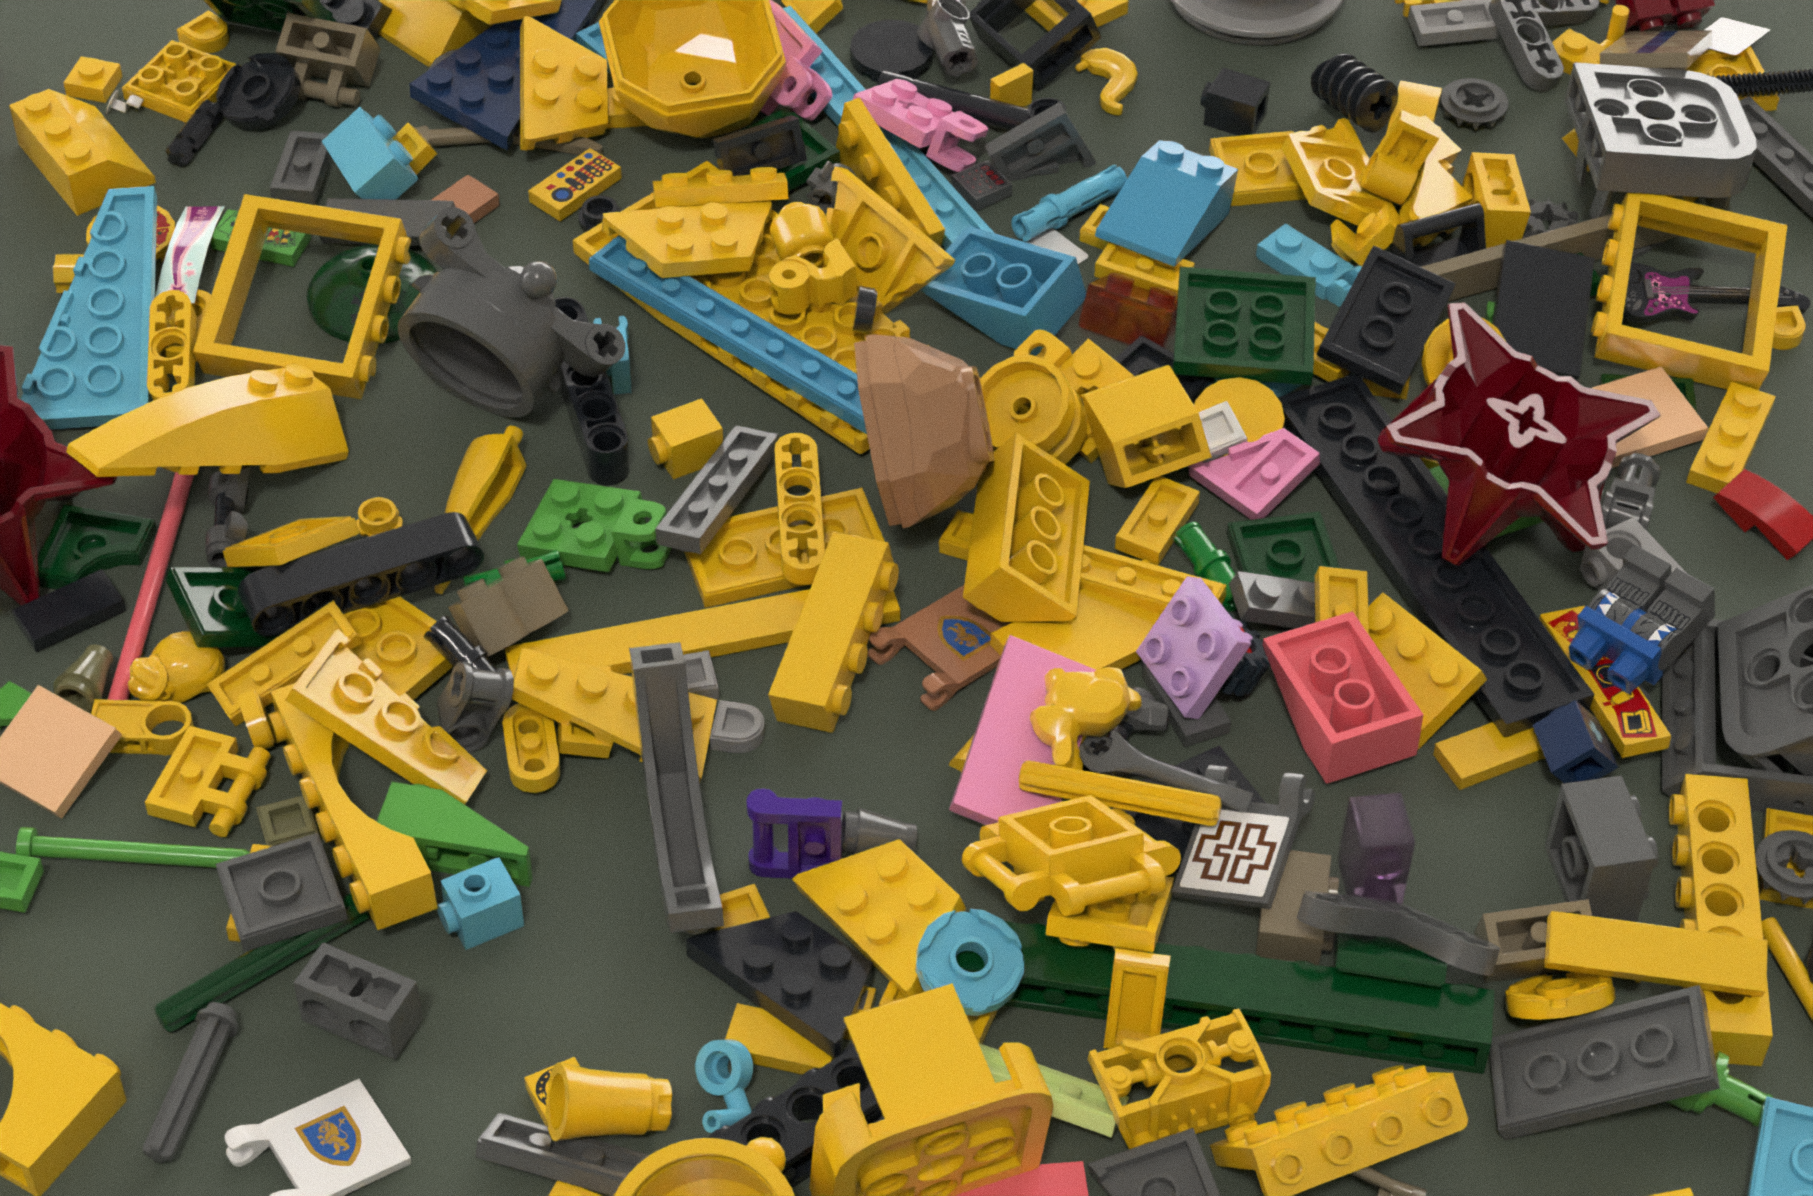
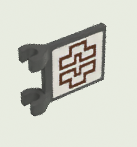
(1245, 852)

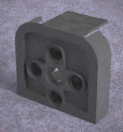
(1694, 151)
(1769, 682)

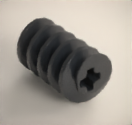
(1355, 91)

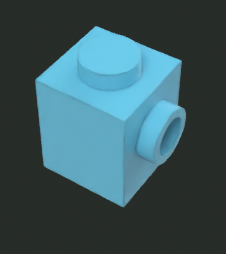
(480, 904)

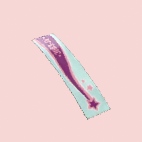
(188, 250)

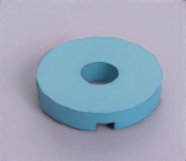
(975, 932)

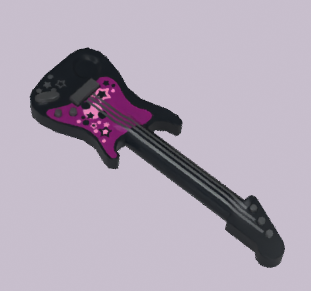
(1665, 293)

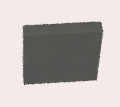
(281, 892)

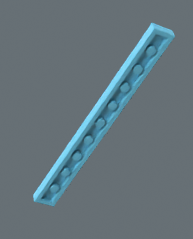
(942, 197)

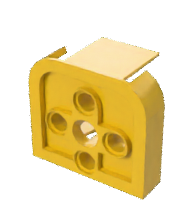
(941, 1109)

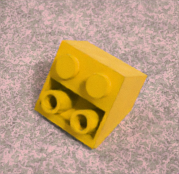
(1145, 427)

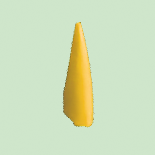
(486, 480)

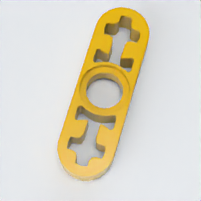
(162, 335)

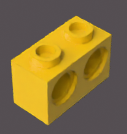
(1499, 189)

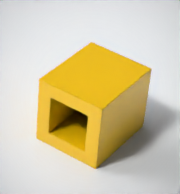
(684, 438)

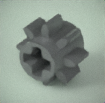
(823, 189)

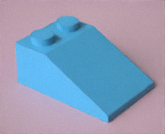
(1169, 203)
(1008, 286)

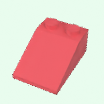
(1343, 697)

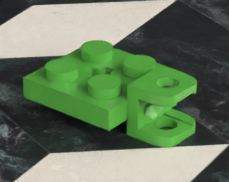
(612, 527)

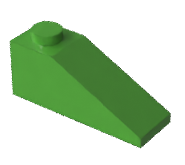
(452, 833)

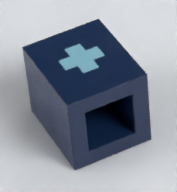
(1574, 744)

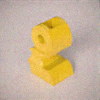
(800, 283)

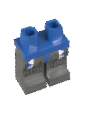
(1642, 620)

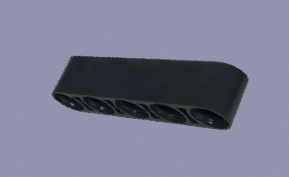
(594, 414)
(361, 572)

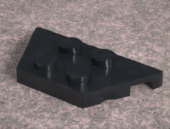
(790, 972)

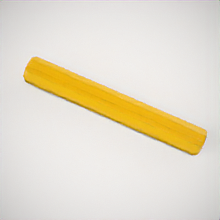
(1121, 792)

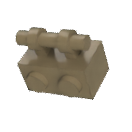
(329, 52)

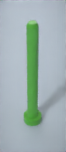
(32, 845)

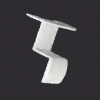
(133, 100)

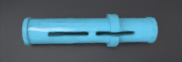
(1056, 209)

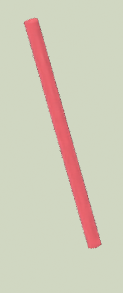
(151, 584)

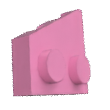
(1258, 472)

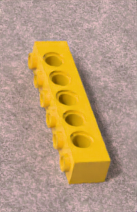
(1722, 897)

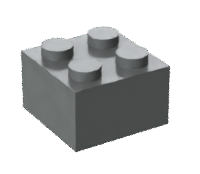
(1601, 847)

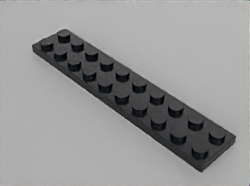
(1403, 521)

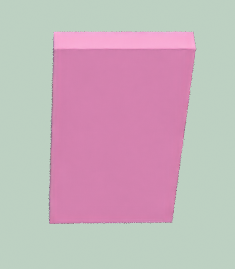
(1006, 736)

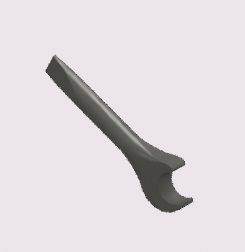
(1128, 761)

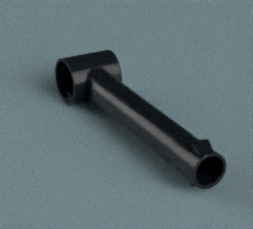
(980, 108)

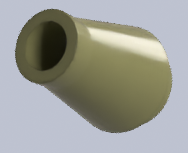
(85, 677)

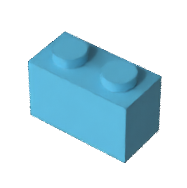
(370, 158)

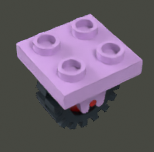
(1201, 649)

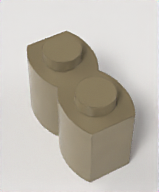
(509, 606)

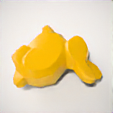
(1081, 706)

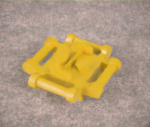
(1073, 853)

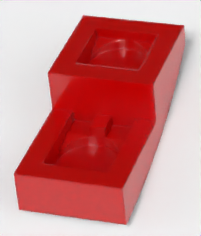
(1777, 515)

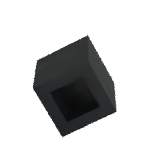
(1235, 102)

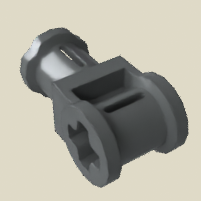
(1629, 495)

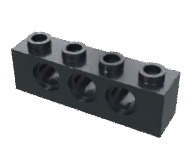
(782, 1115)

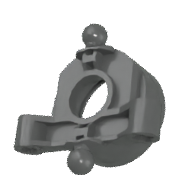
(495, 328)

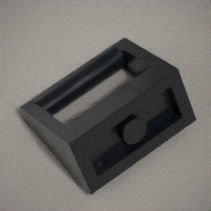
(1471, 237)

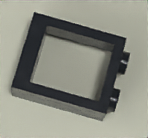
(1051, 52)

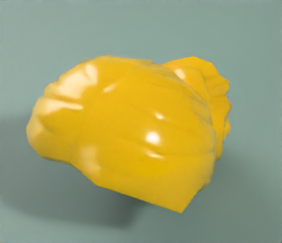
(175, 670)

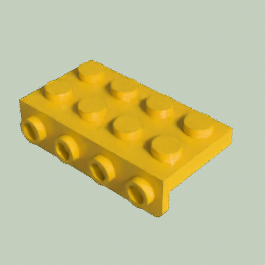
(1345, 1130)

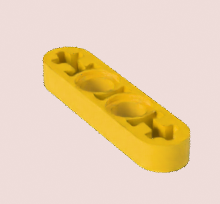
(795, 508)

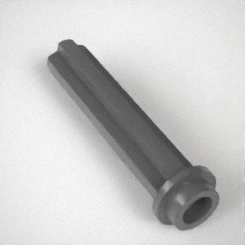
(215, 1026)

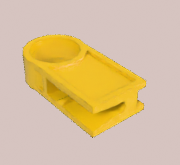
(137, 719)

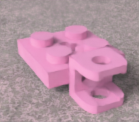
(797, 78)
(923, 122)

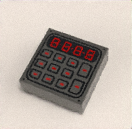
(982, 185)

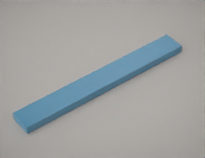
(736, 332)

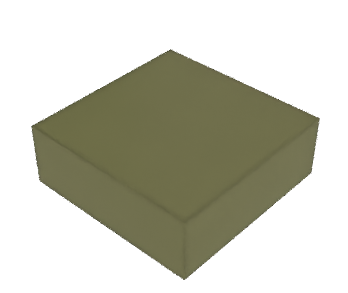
(286, 821)

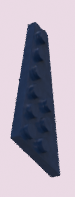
(482, 78)

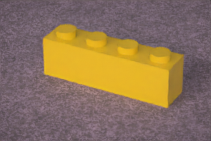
(833, 632)

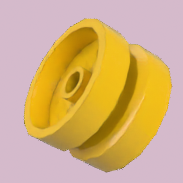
(1036, 402)

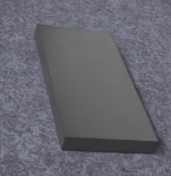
(1603, 1063)

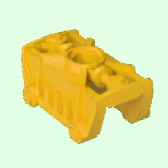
(1188, 1100)

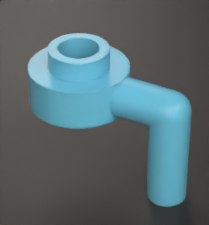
(715, 1079)

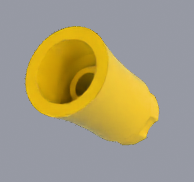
(605, 1103)

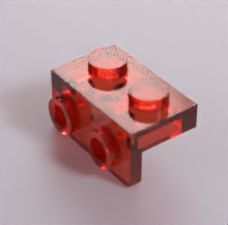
(1127, 311)

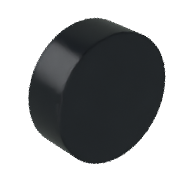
(864, 309)

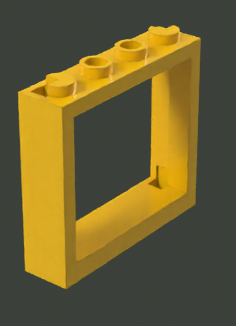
(236, 274)
(1678, 356)

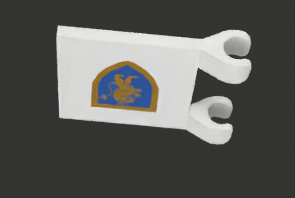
(325, 1143)

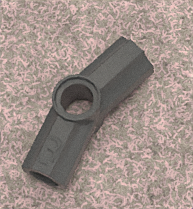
(946, 34)

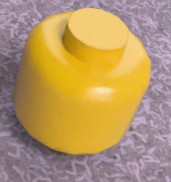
(802, 232)

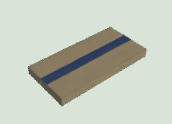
(1658, 49)

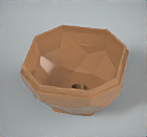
(921, 425)

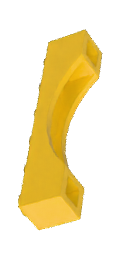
(384, 864)

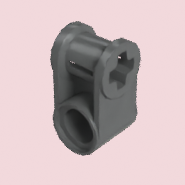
(474, 703)

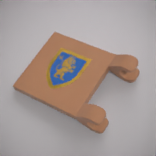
(949, 638)

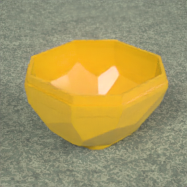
(717, 44)

